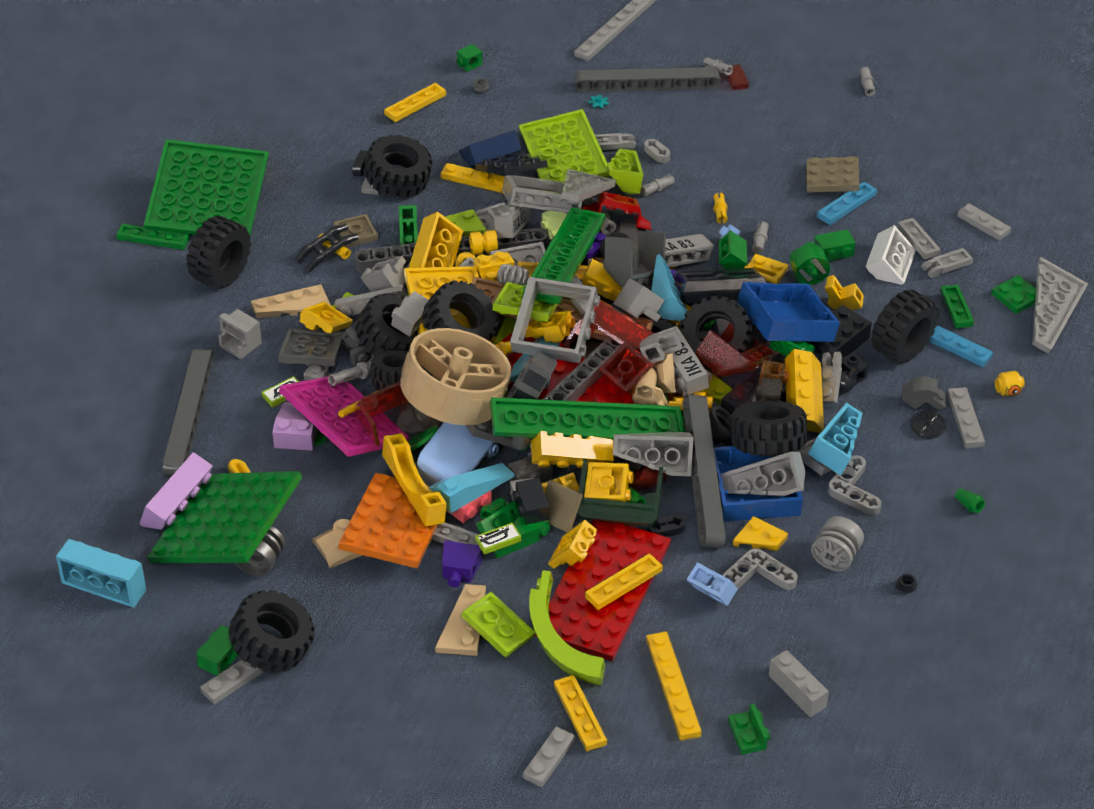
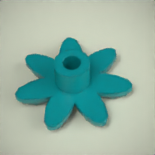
(598, 100)

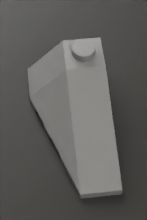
(657, 450)
(772, 476)

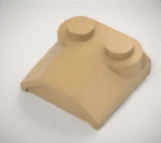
(665, 374)
(329, 542)

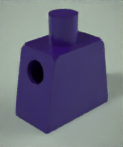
(460, 562)

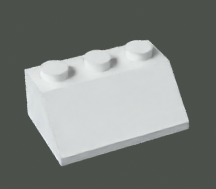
(890, 256)

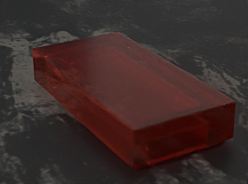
(737, 78)

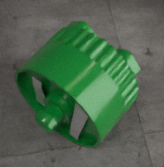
(809, 264)

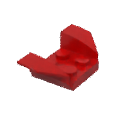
(625, 203)

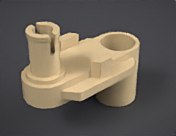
(646, 391)

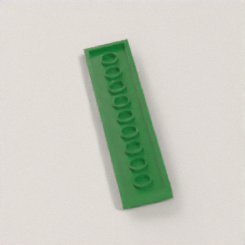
(568, 249)
(529, 416)

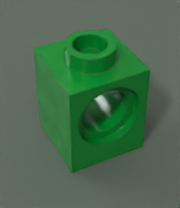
(469, 57)

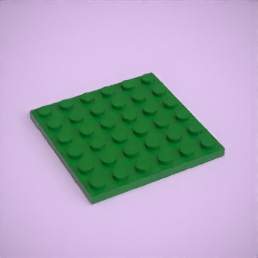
(204, 183)
(226, 518)

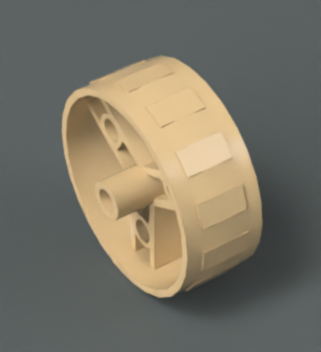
(467, 375)

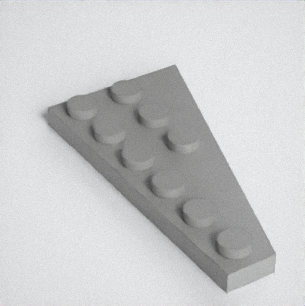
(584, 185)
(1054, 302)

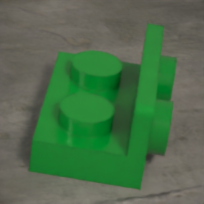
(787, 347)
(749, 730)

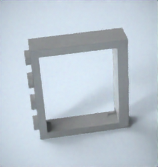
(536, 193)
(557, 288)

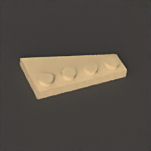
(289, 302)
(458, 634)

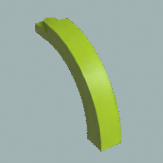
(571, 661)

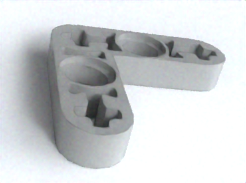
(842, 488)
(754, 565)

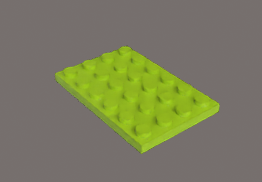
(565, 144)

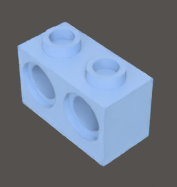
(712, 584)

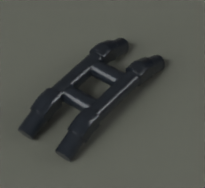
(322, 254)

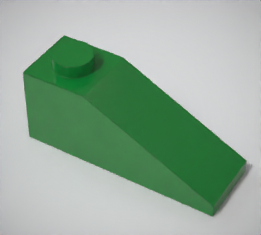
(408, 224)
(529, 535)

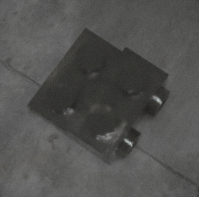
(414, 421)

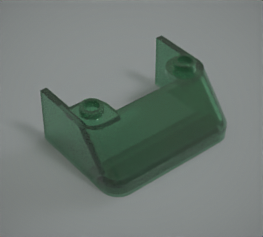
(619, 511)

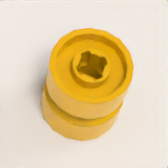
(483, 242)

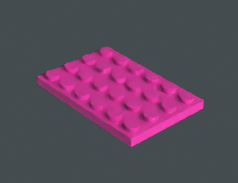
(321, 404)

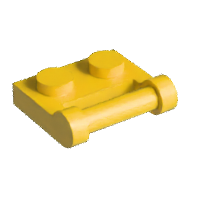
(770, 269)

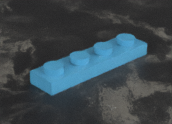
(846, 203)
(961, 346)

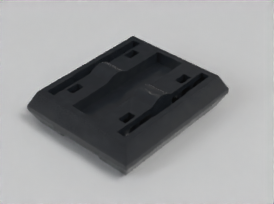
(714, 282)

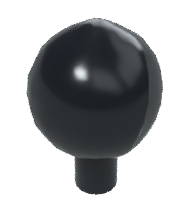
(848, 380)

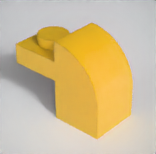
(849, 296)

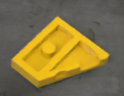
(761, 535)

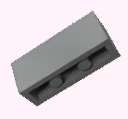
(798, 683)

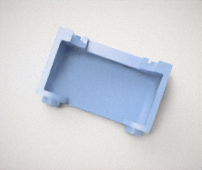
(452, 453)

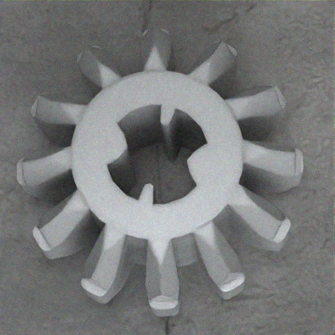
(512, 274)

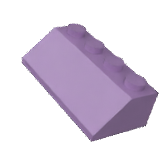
(176, 492)

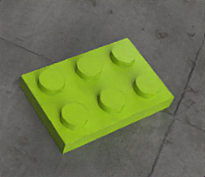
(498, 624)

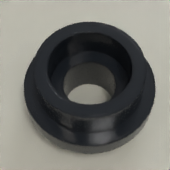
(906, 583)

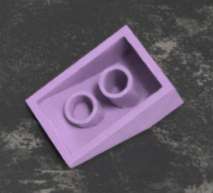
(293, 429)

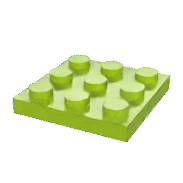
(510, 301)

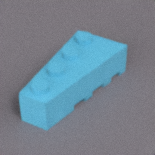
(837, 440)

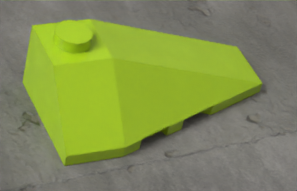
(626, 171)

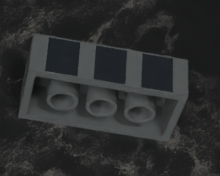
(533, 380)

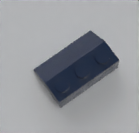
(491, 148)

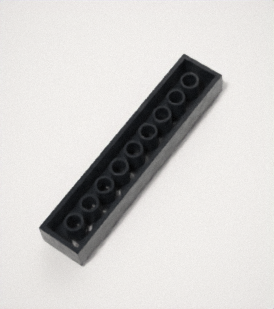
(850, 335)

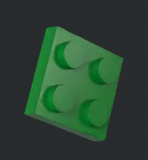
(1015, 294)

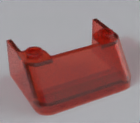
(614, 325)
(725, 359)
(375, 404)

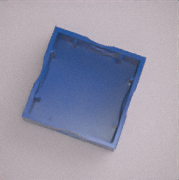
(788, 312)
(745, 506)

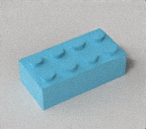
(101, 573)

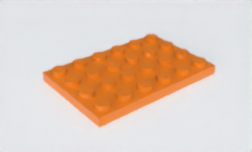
(387, 525)

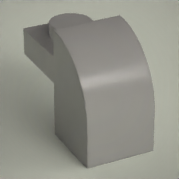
(657, 345)

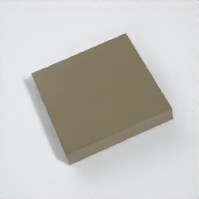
(361, 226)
(563, 505)

